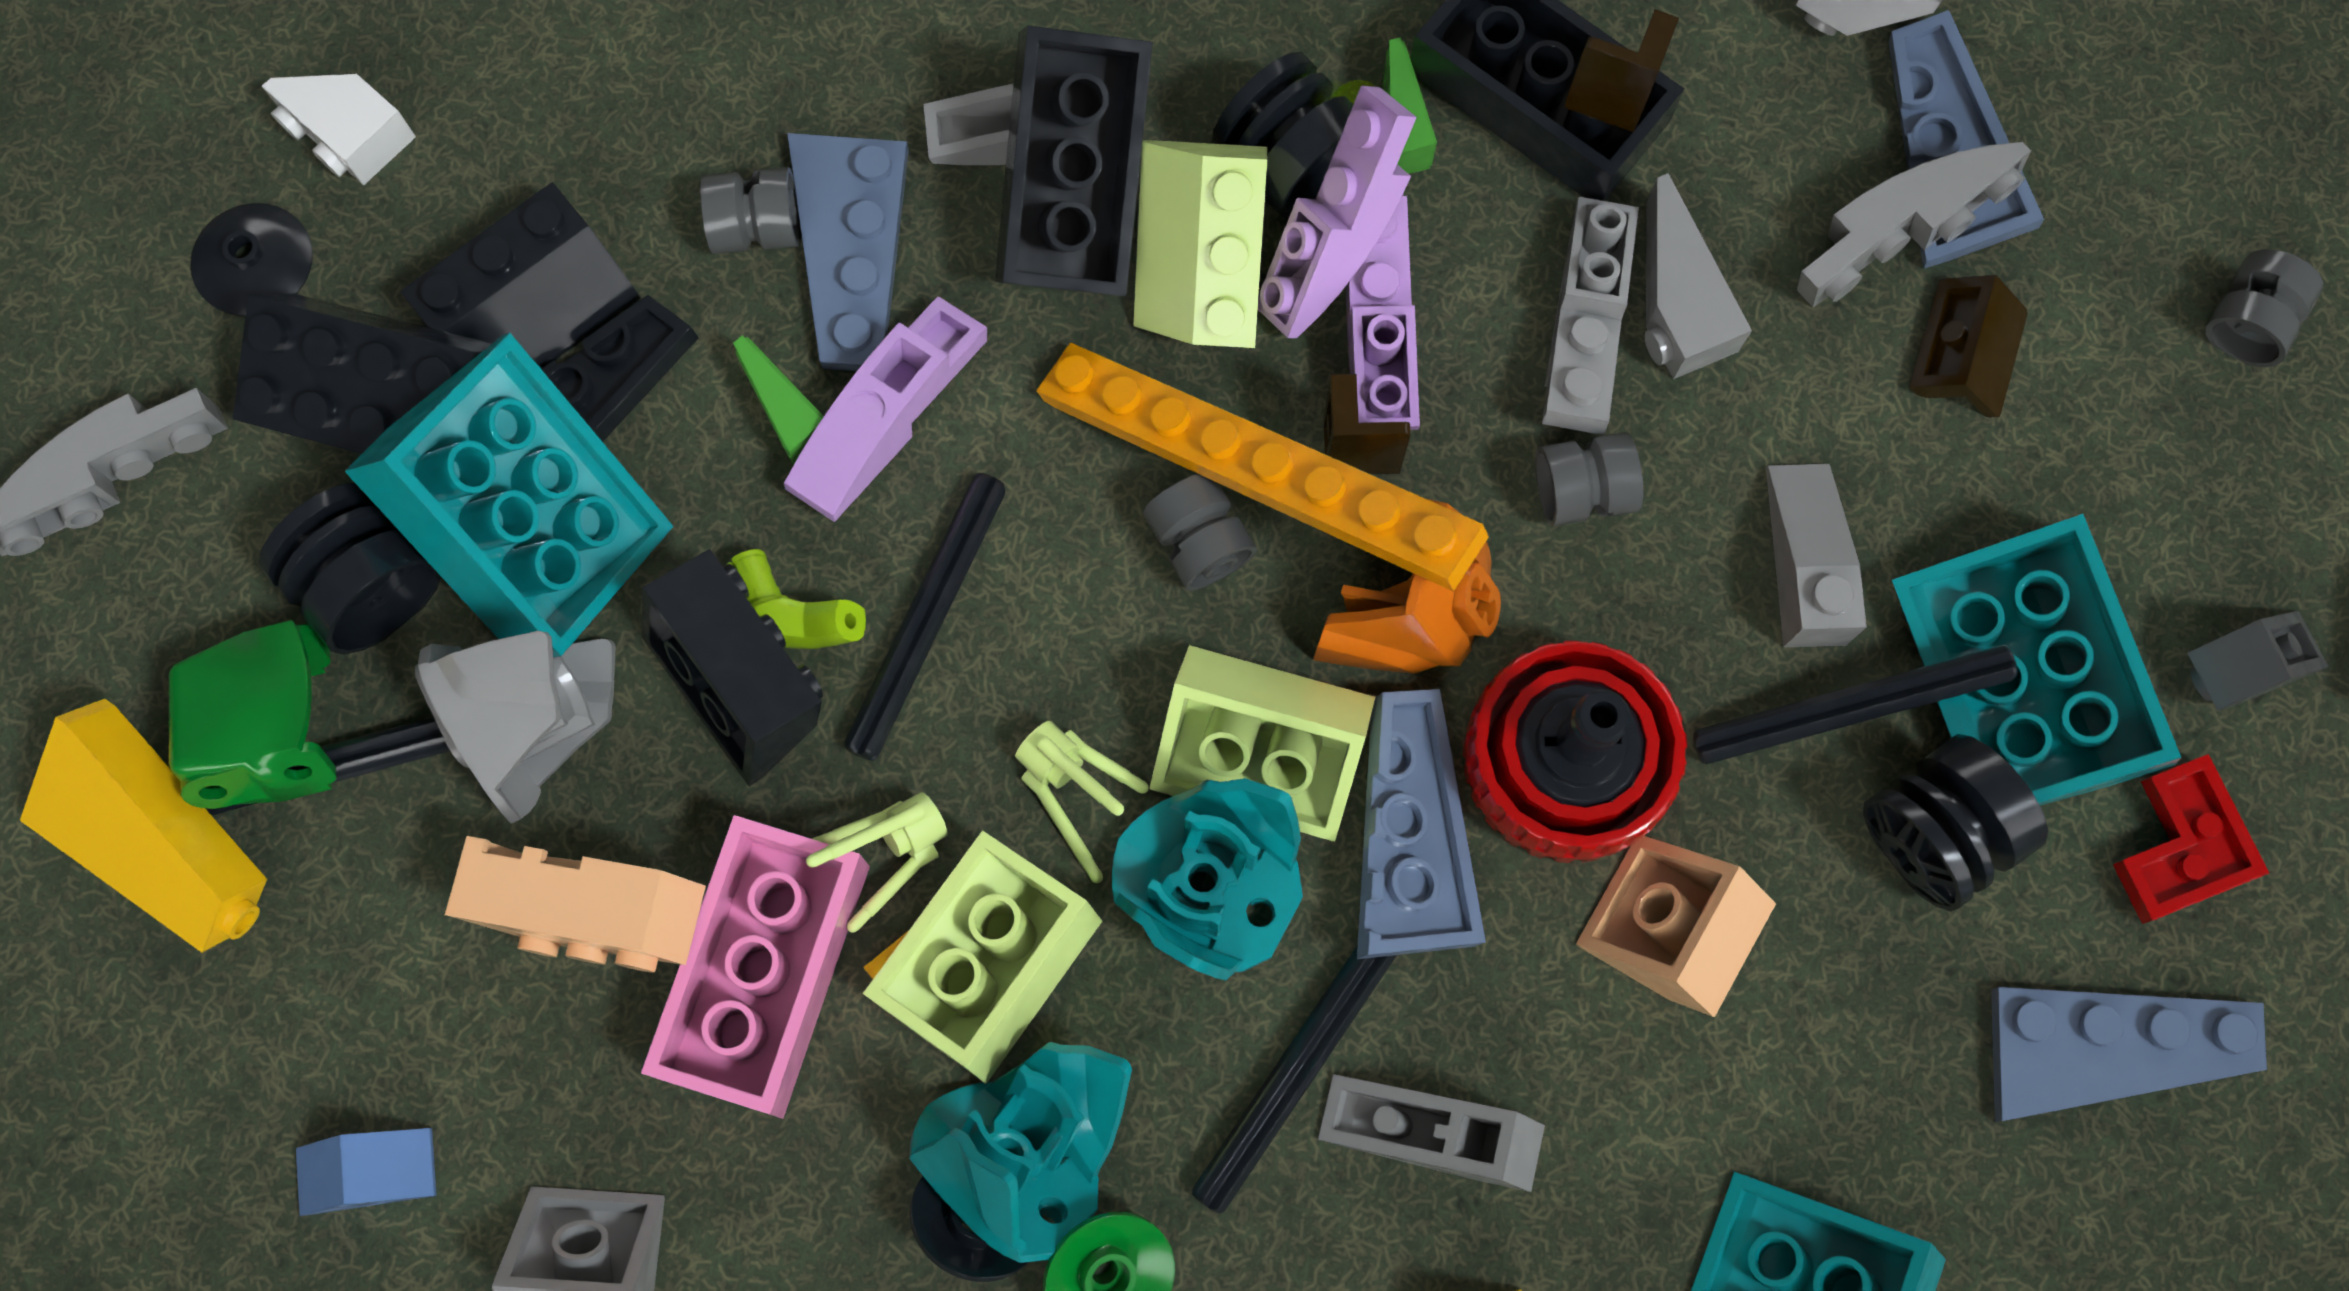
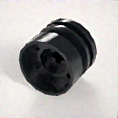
(1297, 121)
(347, 569)
(1956, 821)

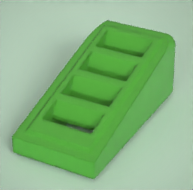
(1402, 85)
(786, 407)

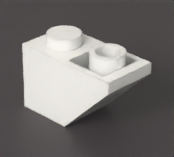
(344, 117)

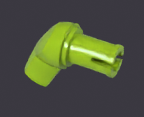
(801, 623)

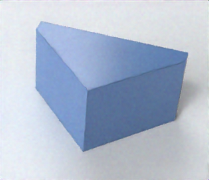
(365, 1170)

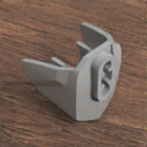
(517, 708)

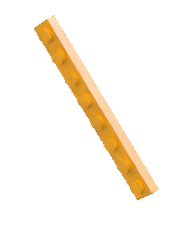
(1266, 466)

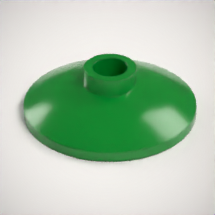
(1133, 1244)

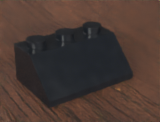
(526, 276)
(730, 663)

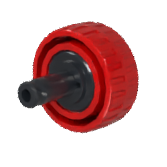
(1574, 751)

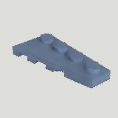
(1950, 112)
(850, 236)
(1415, 845)
(2100, 1047)

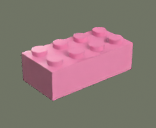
(756, 968)

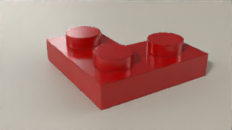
(2206, 846)

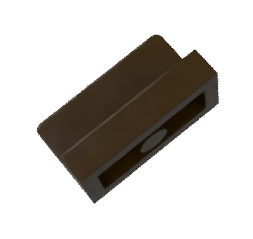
(1616, 81)
(1970, 342)
(1365, 445)

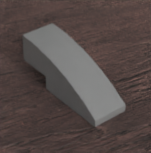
(970, 127)

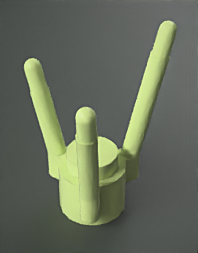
(1056, 760)
(905, 827)

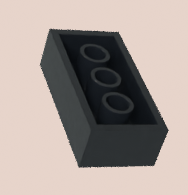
(1512, 74)
(1073, 160)
(338, 369)

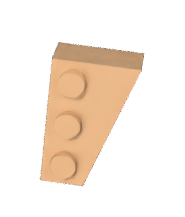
(577, 905)

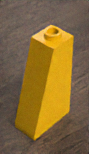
(123, 818)

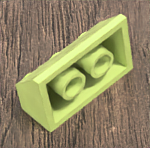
(1200, 241)
(1267, 727)
(984, 956)

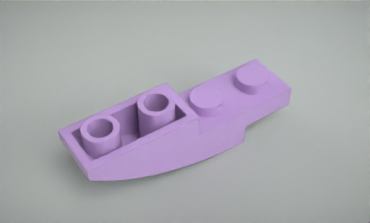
(1338, 229)
(1384, 328)
(879, 404)

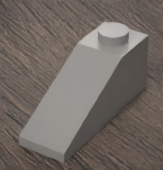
(1688, 302)
(1814, 558)
(1433, 1132)

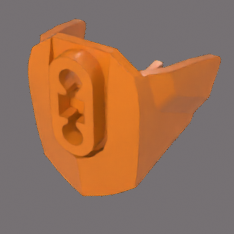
(1413, 622)

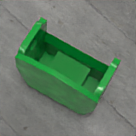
(245, 719)

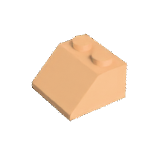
(1678, 923)

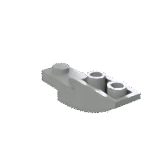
(1924, 202)
(1590, 316)
(73, 473)

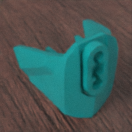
(1240, 837)
(1025, 1147)

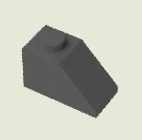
(2255, 660)

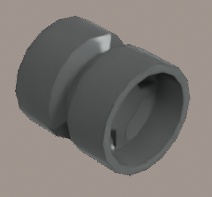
(750, 210)
(2264, 307)
(1600, 478)
(1197, 526)

